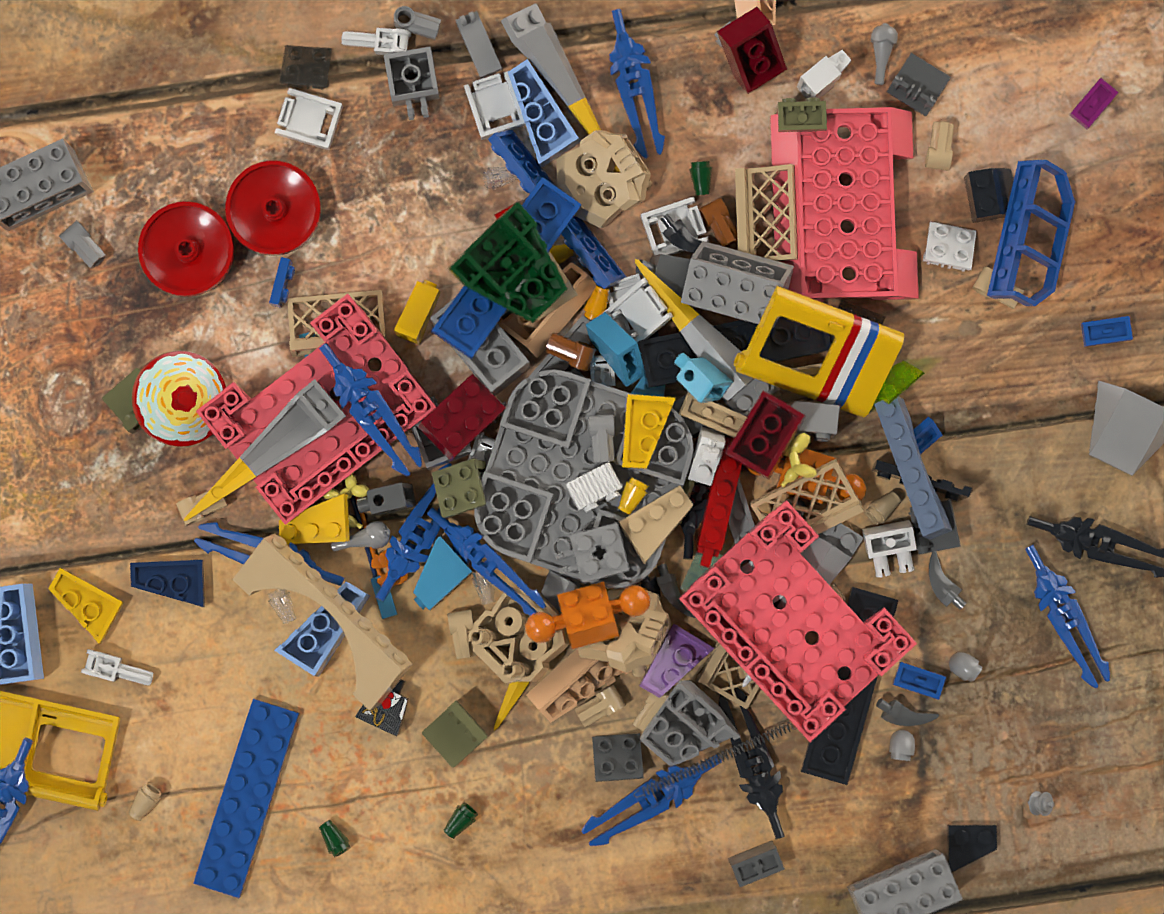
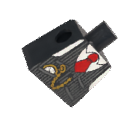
(389, 713)

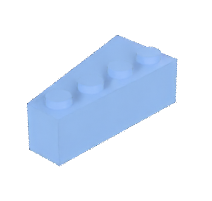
(544, 120)
(320, 634)
(19, 635)

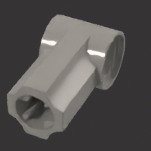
(419, 23)
(79, 240)
(602, 432)

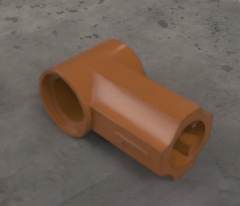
(717, 217)
(576, 353)

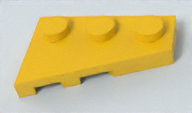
(643, 428)
(319, 523)
(86, 602)

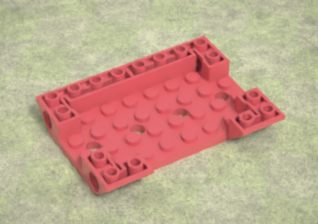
(868, 203)
(343, 449)
(772, 641)

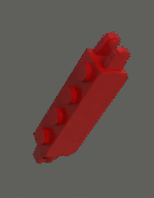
(718, 507)

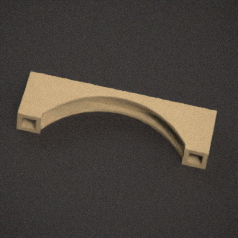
(376, 660)

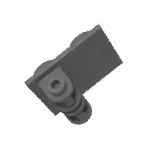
(918, 84)
(942, 542)
(617, 757)

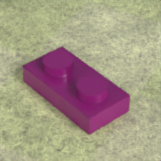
(1093, 103)

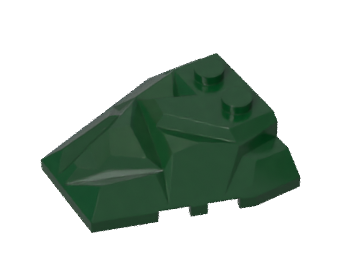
(511, 266)

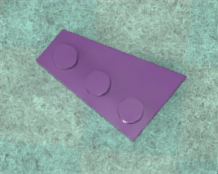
(675, 658)

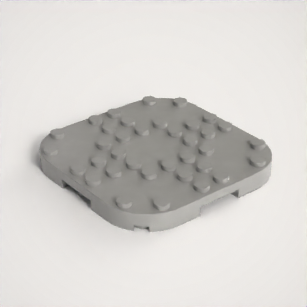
(547, 445)

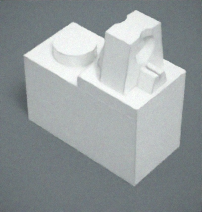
(823, 75)
(706, 455)

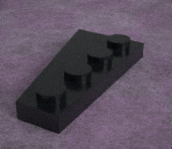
(887, 470)

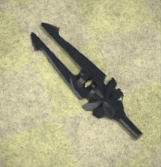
(693, 518)
(1078, 535)
(762, 788)

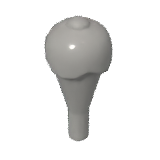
(883, 40)
(374, 535)

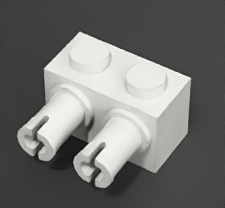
(889, 540)

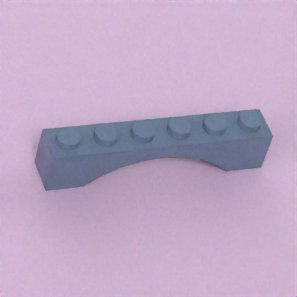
(920, 491)

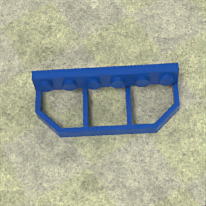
(1015, 228)

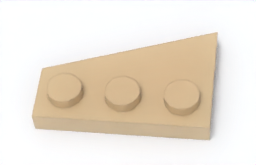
(654, 522)

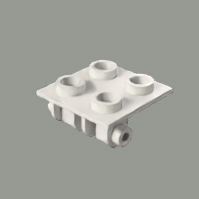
(950, 246)

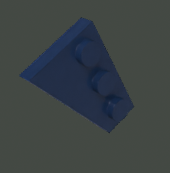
(173, 579)

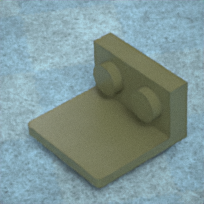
(801, 116)
(120, 401)
(460, 487)
(454, 734)

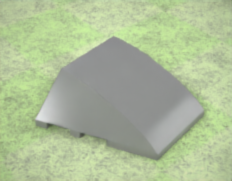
(1125, 428)
(687, 725)

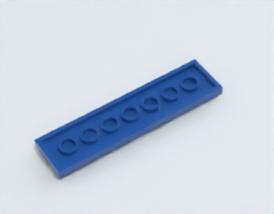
(576, 234)
(473, 316)
(246, 798)

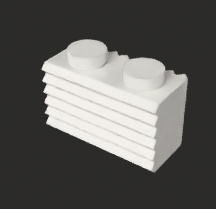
(594, 487)

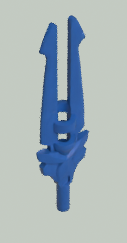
(628, 59)
(352, 386)
(254, 541)
(466, 544)
(405, 556)
(1052, 592)
(12, 787)
(674, 792)

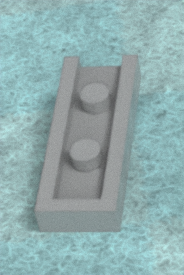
(478, 44)

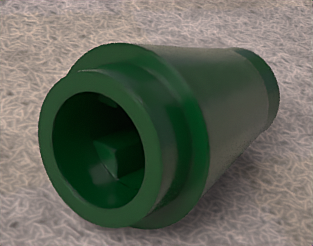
(701, 177)
(460, 820)
(334, 839)

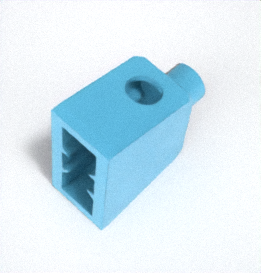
(702, 378)

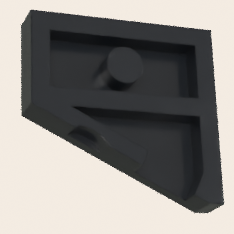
(969, 843)

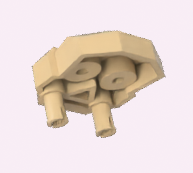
(590, 185)
(493, 633)
(637, 639)

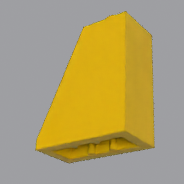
(417, 312)

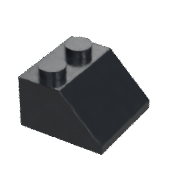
(988, 193)

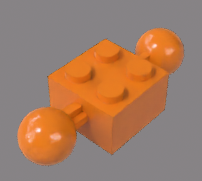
(816, 460)
(587, 615)

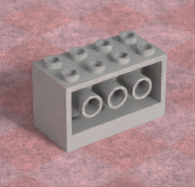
(40, 184)
(733, 282)
(496, 361)
(907, 888)

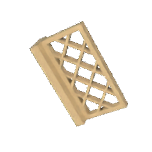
(746, 211)
(307, 345)
(820, 520)
(712, 669)

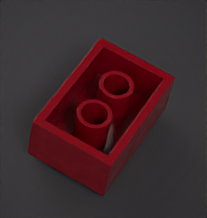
(752, 50)
(461, 417)
(766, 435)

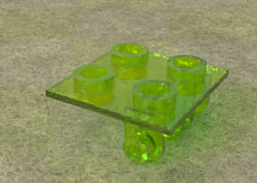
(898, 380)

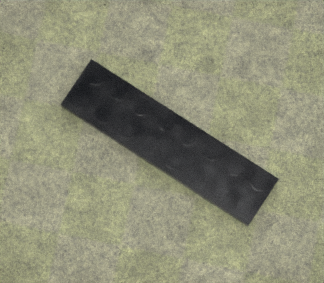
(785, 342)
(835, 748)

